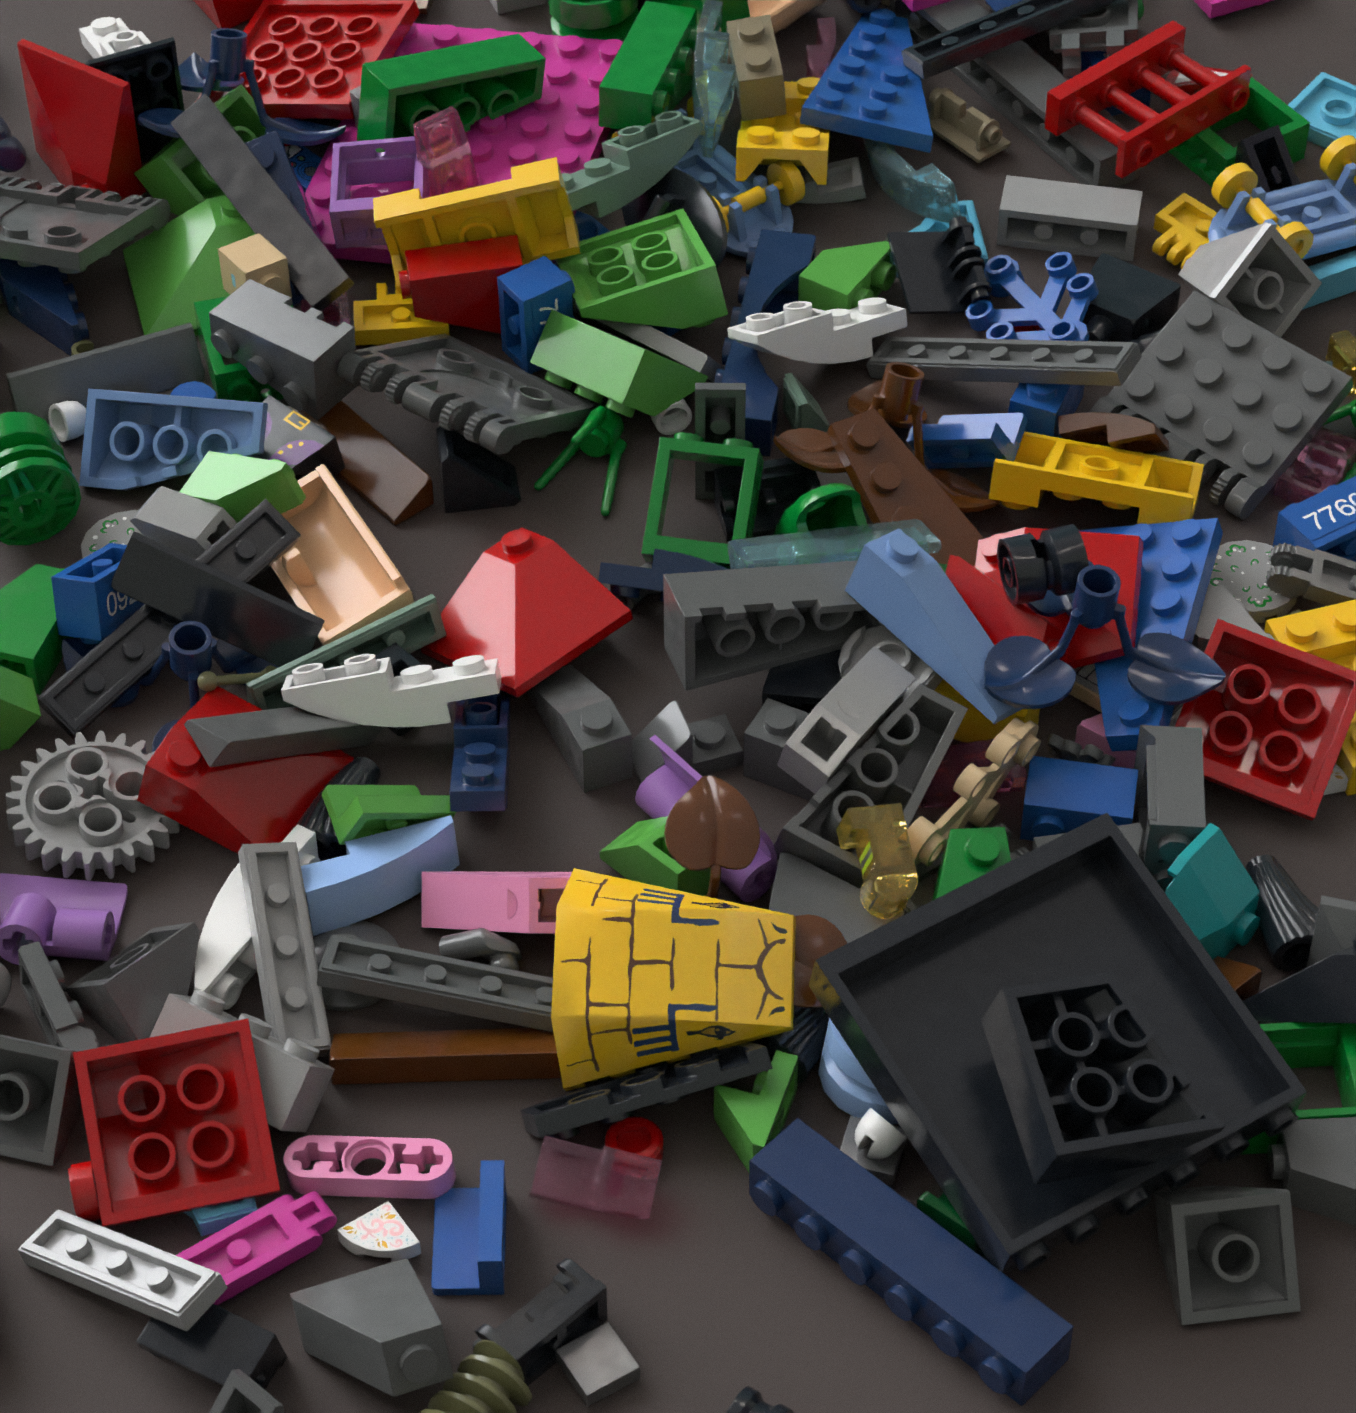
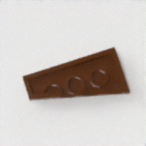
(898, 485)

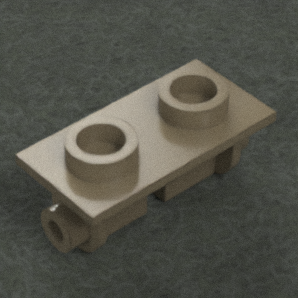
(965, 129)

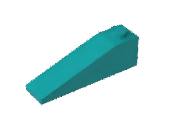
(1214, 893)

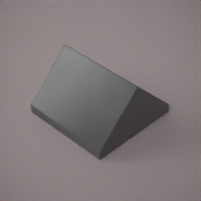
(36, 1099)

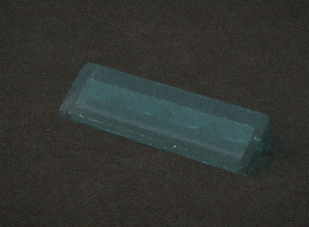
(822, 545)

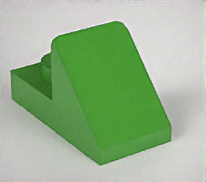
(757, 1117)

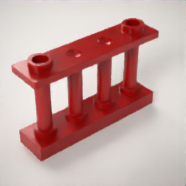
(1142, 66)

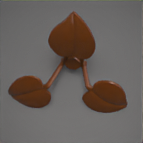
(896, 401)
(719, 829)

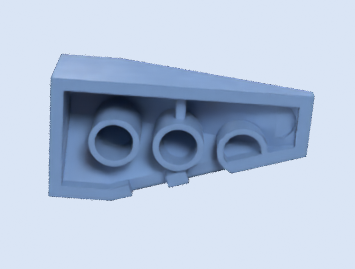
(158, 437)
(927, 613)

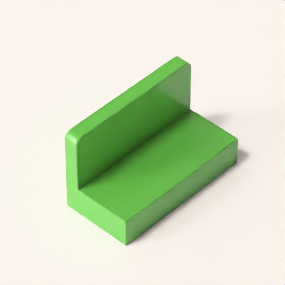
(374, 809)

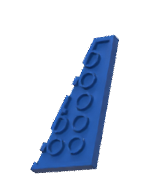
(871, 89)
(1171, 596)

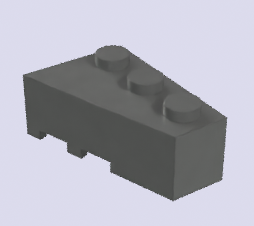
(284, 346)

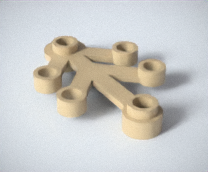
(977, 787)

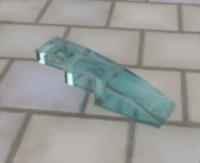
(712, 77)

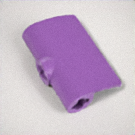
(667, 785)
(62, 914)

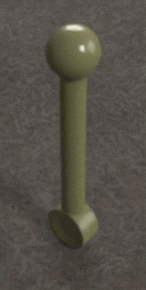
(209, 681)

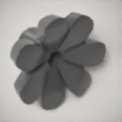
(1073, 751)

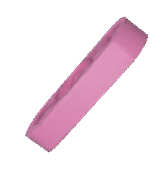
(386, 1183)

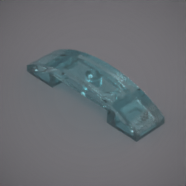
(920, 191)

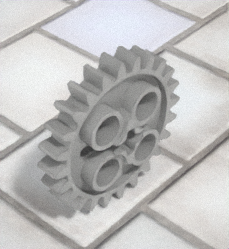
(84, 807)

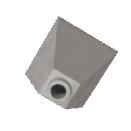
(1253, 276)

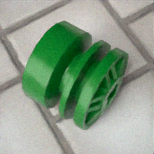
(593, 18)
(35, 481)

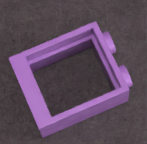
(358, 165)

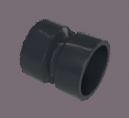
(1035, 565)

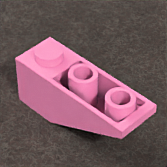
(492, 900)

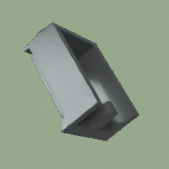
(1169, 794)

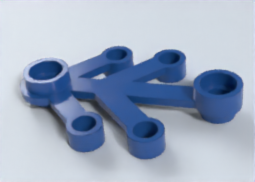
(1035, 311)

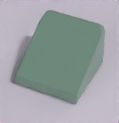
(801, 406)

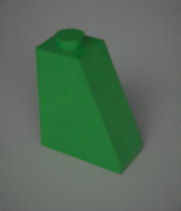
(30, 626)

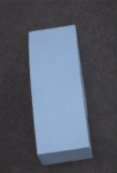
(377, 873)

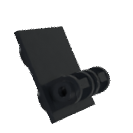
(940, 269)

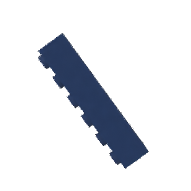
(910, 1262)

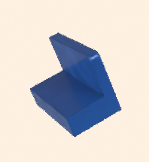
(971, 439)
(471, 1236)

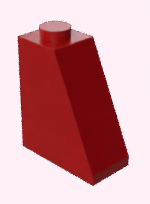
(460, 281)
(994, 610)

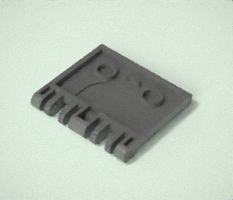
(71, 223)
(466, 386)
(1229, 399)

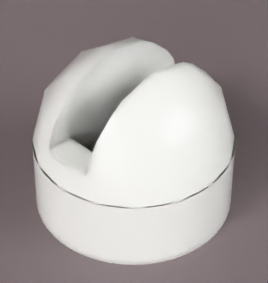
(67, 419)
(673, 419)
(876, 1128)

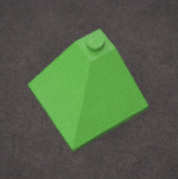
(182, 263)
(647, 275)

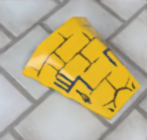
(662, 976)

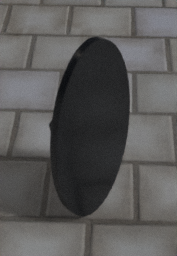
(683, 191)

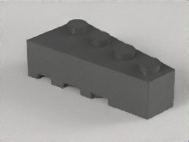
(756, 618)
(887, 769)

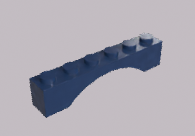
(771, 284)

